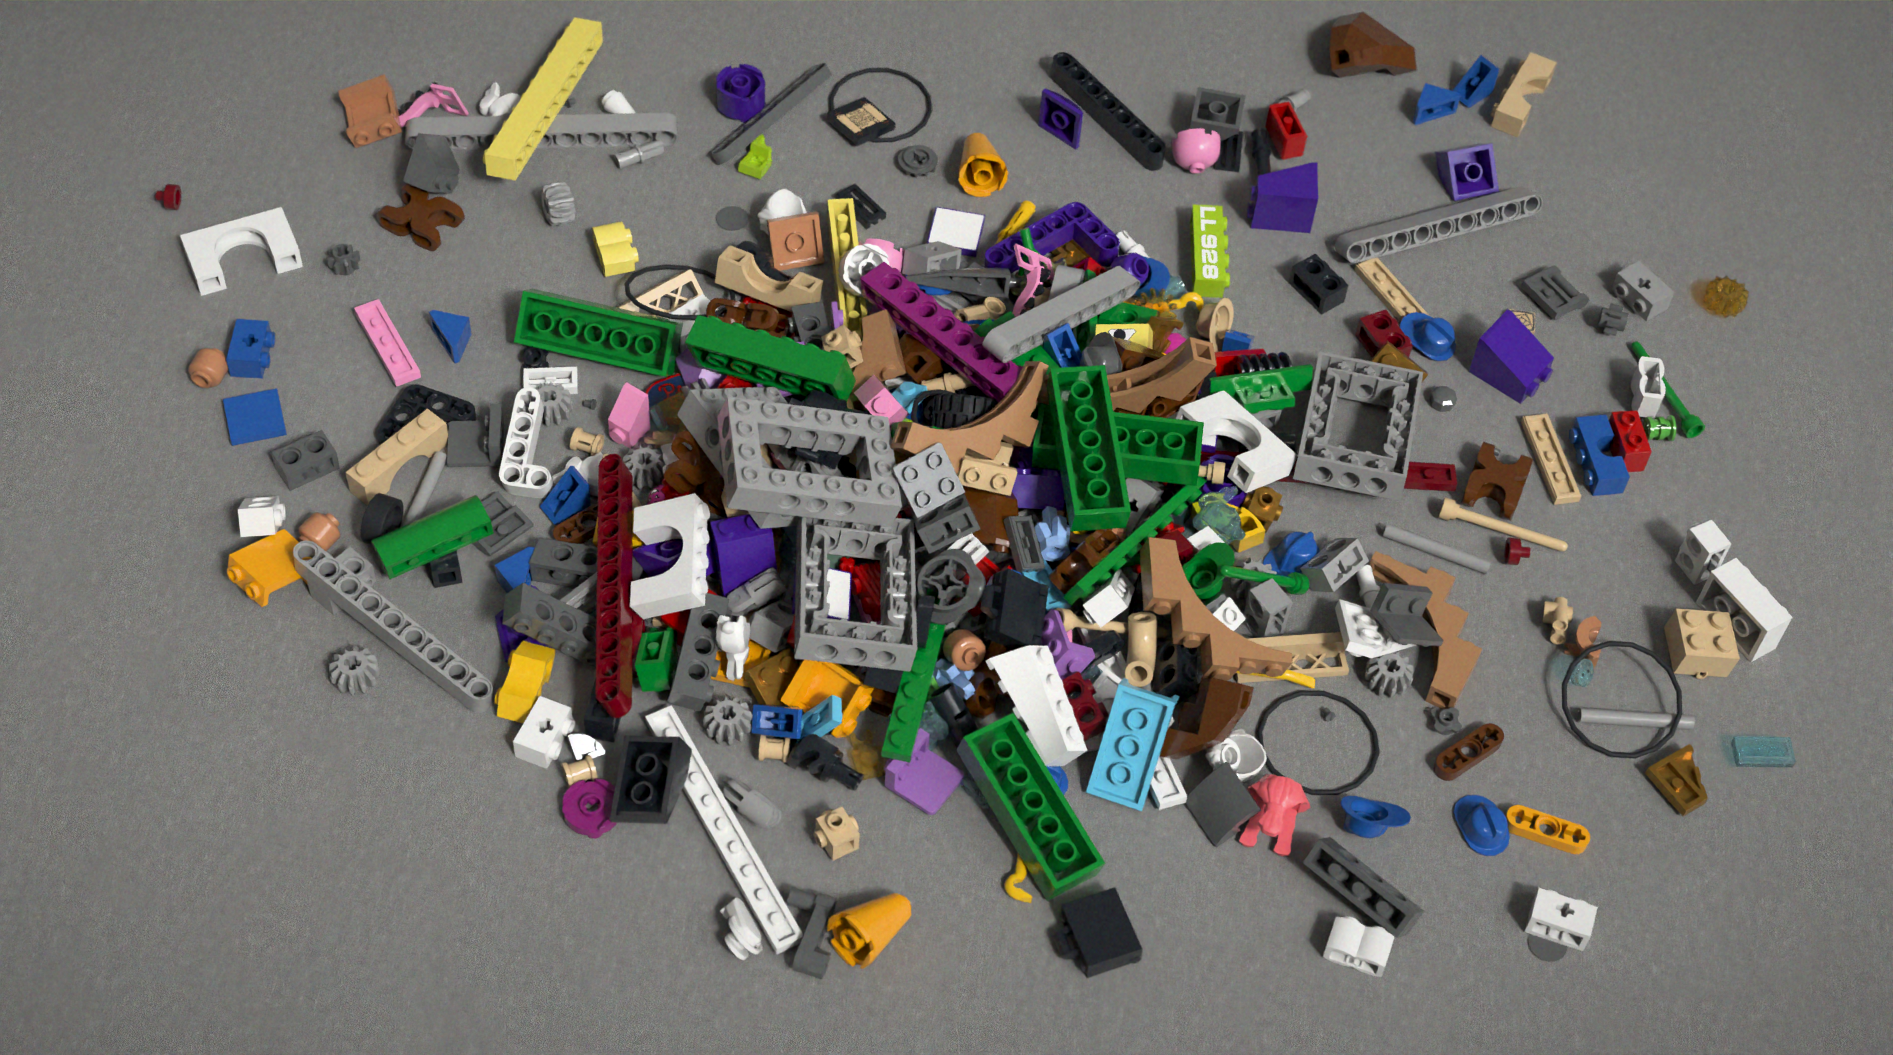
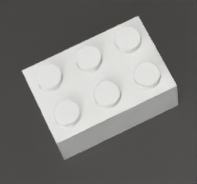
(1753, 611)

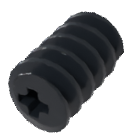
(1261, 362)

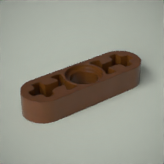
(580, 534)
(1464, 762)

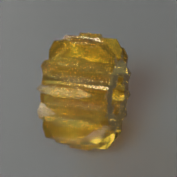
(1726, 296)
(1149, 301)

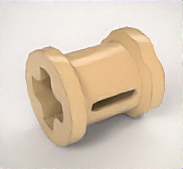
(586, 441)
(774, 748)
(579, 771)

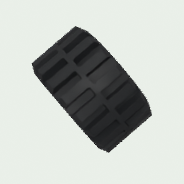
(959, 409)

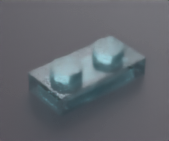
(1763, 751)

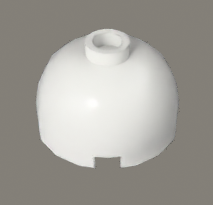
(857, 263)

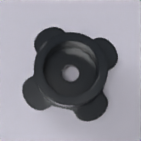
(535, 353)

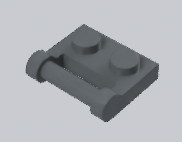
(1550, 296)

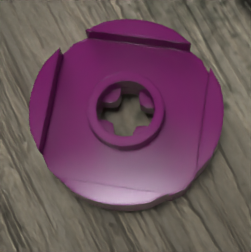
(576, 814)

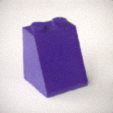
(1285, 199)
(1511, 358)
(740, 551)

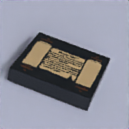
(860, 121)

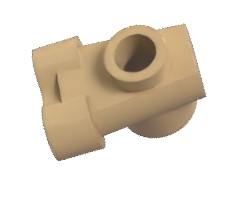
(1559, 616)

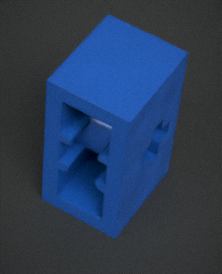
(250, 348)

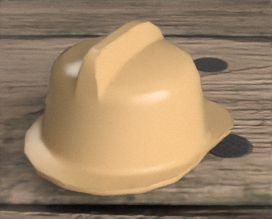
(1215, 321)

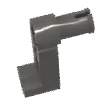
(809, 957)

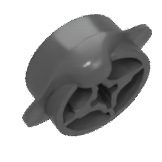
(972, 593)

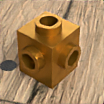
(1264, 505)

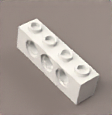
(1109, 599)

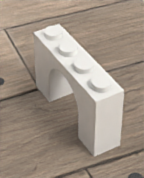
(265, 229)
(1267, 455)
(685, 582)

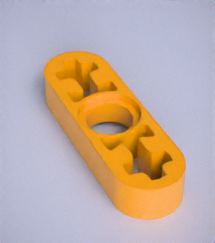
(1565, 844)

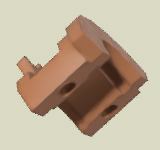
(1585, 637)

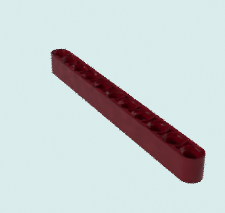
(614, 587)

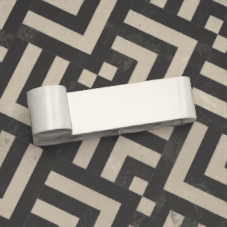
(525, 441)

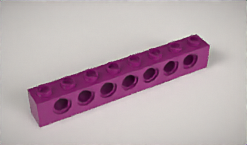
(939, 330)

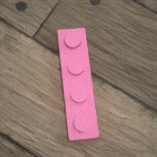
(387, 342)

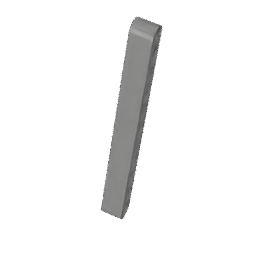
(564, 132)

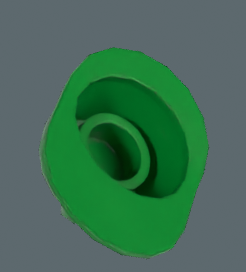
(1204, 568)

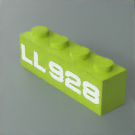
(1208, 251)

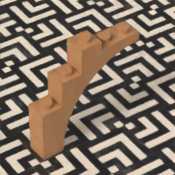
(880, 354)
(1166, 377)
(982, 438)
(1193, 625)
(1456, 657)

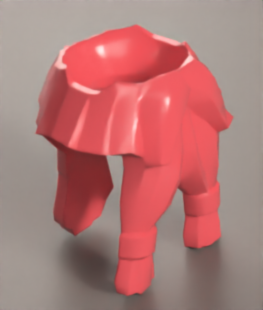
(1279, 803)

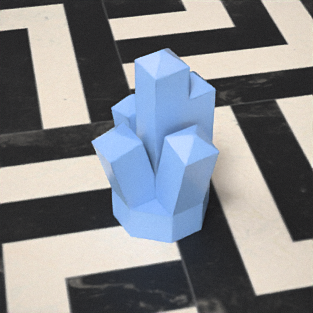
(1053, 535)
(948, 673)

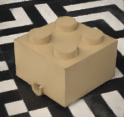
(1701, 643)

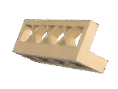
(665, 288)
(1309, 648)

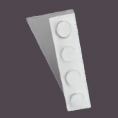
(1040, 702)

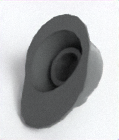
(1102, 351)

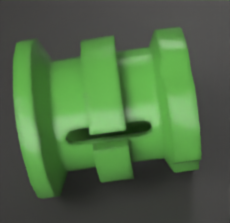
(1660, 428)

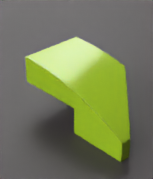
(757, 160)

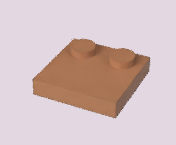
(795, 241)

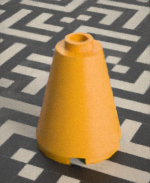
(981, 167)
(868, 928)

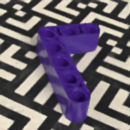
(1061, 226)

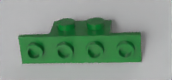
(1265, 388)

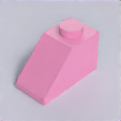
(880, 401)
(629, 416)

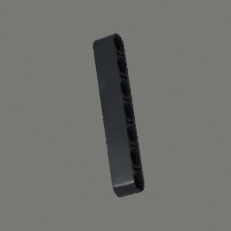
(1108, 111)

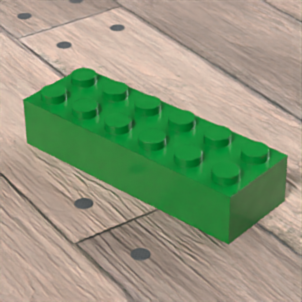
(598, 332)
(768, 359)
(1149, 446)
(1088, 448)
(1030, 806)

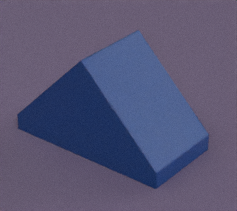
(1477, 82)
(1435, 103)
(451, 331)
(1237, 341)
(1063, 347)
(567, 497)
(515, 570)
(777, 720)

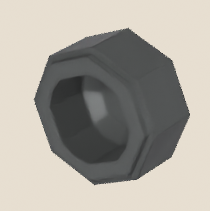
(1443, 398)

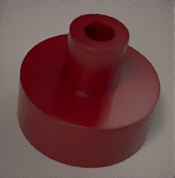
(170, 196)
(1514, 551)

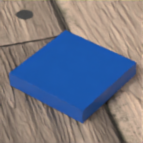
(254, 417)

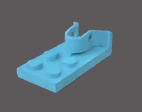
(1131, 745)

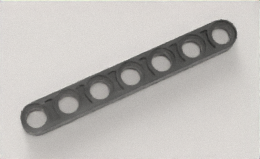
(771, 113)

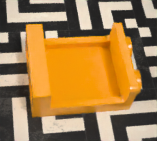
(265, 566)
(820, 680)

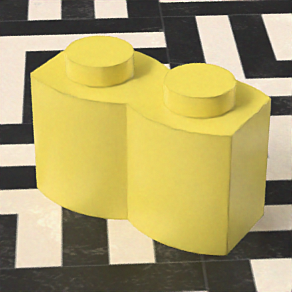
(614, 248)

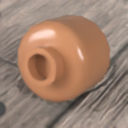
(208, 367)
(320, 529)
(964, 650)

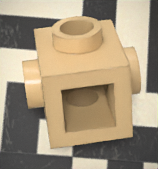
(846, 342)
(837, 833)

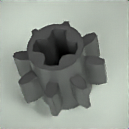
(343, 259)
(1613, 319)

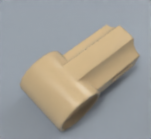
(991, 308)

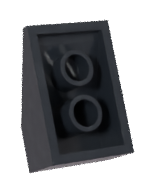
(649, 779)

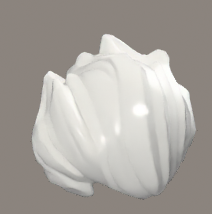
(780, 204)
(1241, 752)

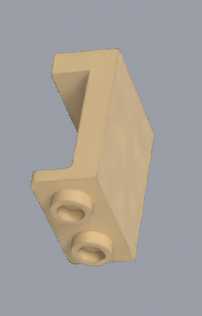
(989, 474)

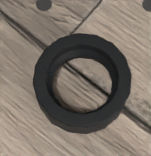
(381, 517)

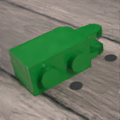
(656, 659)

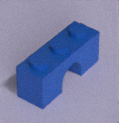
(1601, 472)

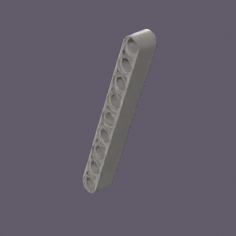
(1438, 224)
(1071, 307)
(398, 637)

